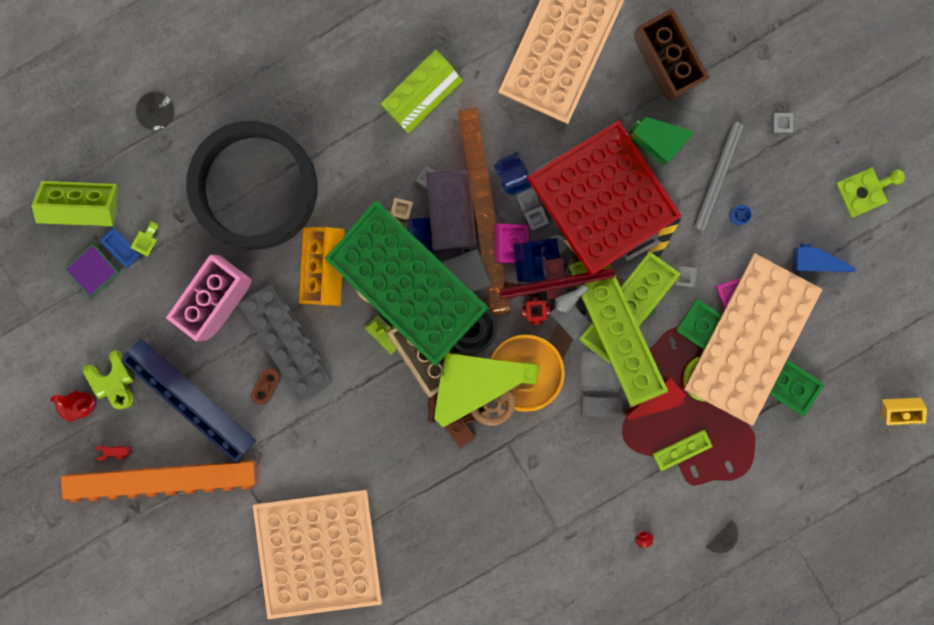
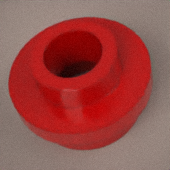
(644, 539)

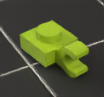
(144, 241)

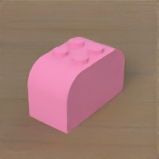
(209, 298)

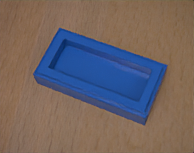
(120, 248)

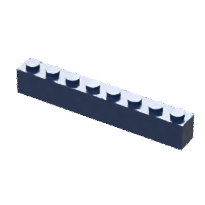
(188, 400)

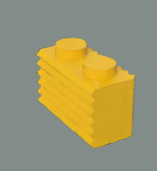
(903, 411)

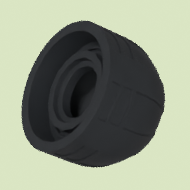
(479, 336)

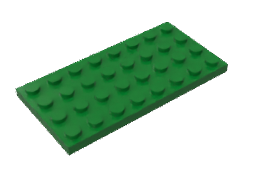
(406, 283)

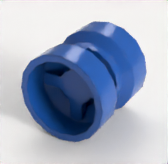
(740, 215)

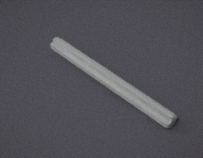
(718, 176)

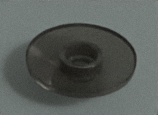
(164, 111)

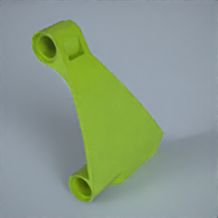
(475, 381)

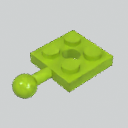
(874, 194)

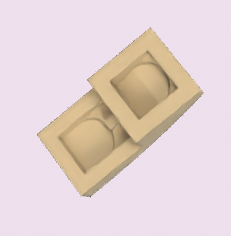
(401, 210)

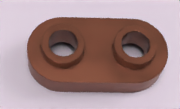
(266, 386)

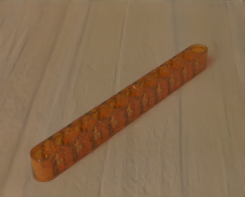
(483, 206)

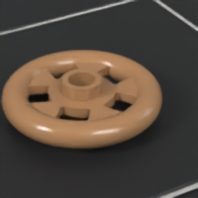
(503, 415)

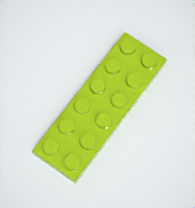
(643, 293)

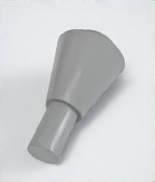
(566, 301)

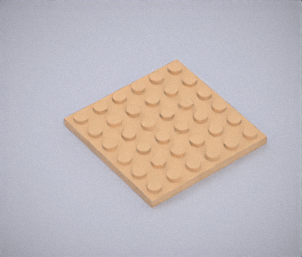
(317, 554)

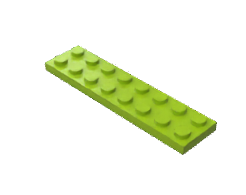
(621, 338)

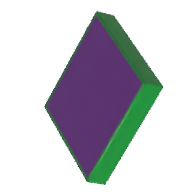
(92, 270)

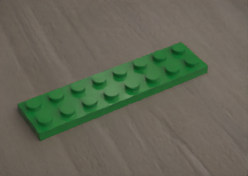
(793, 386)

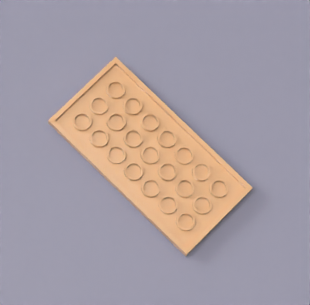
(559, 54)
(753, 339)

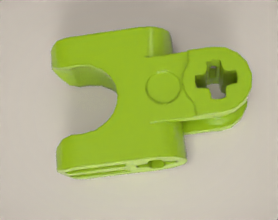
(113, 385)

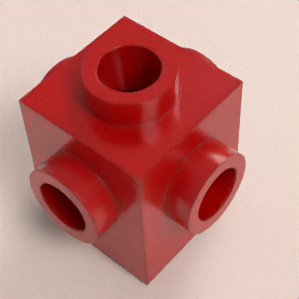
(543, 310)

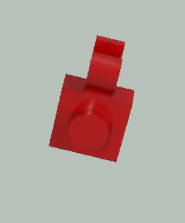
(118, 452)

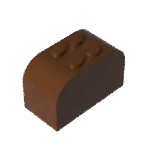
(670, 55)

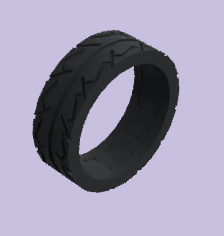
(204, 158)

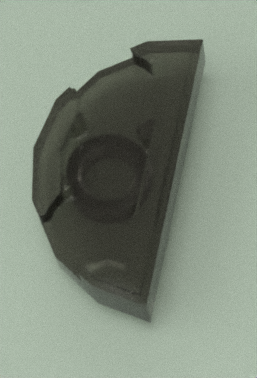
(725, 539)

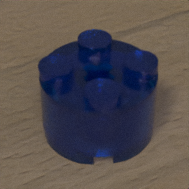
(513, 173)

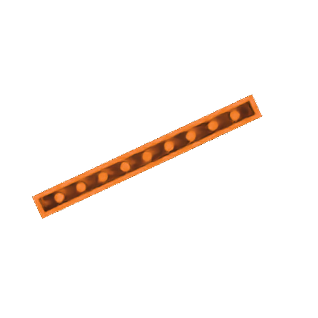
(160, 479)

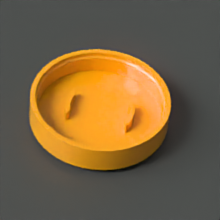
(551, 370)

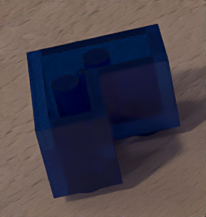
(531, 258)

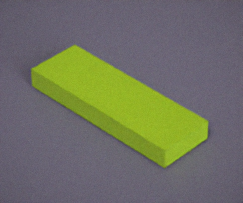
(682, 450)

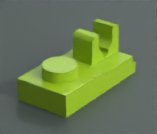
(377, 329)

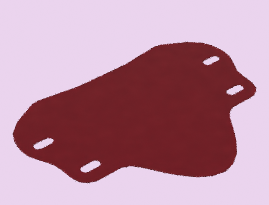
(729, 436)

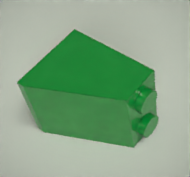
(659, 138)

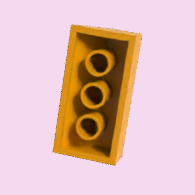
(318, 278)

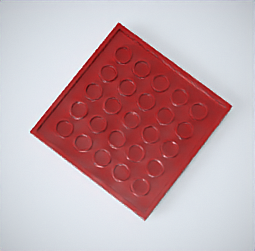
(604, 197)

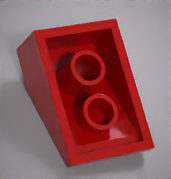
(671, 399)

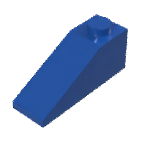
(817, 260)

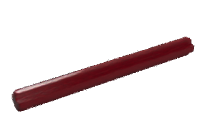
(556, 283)

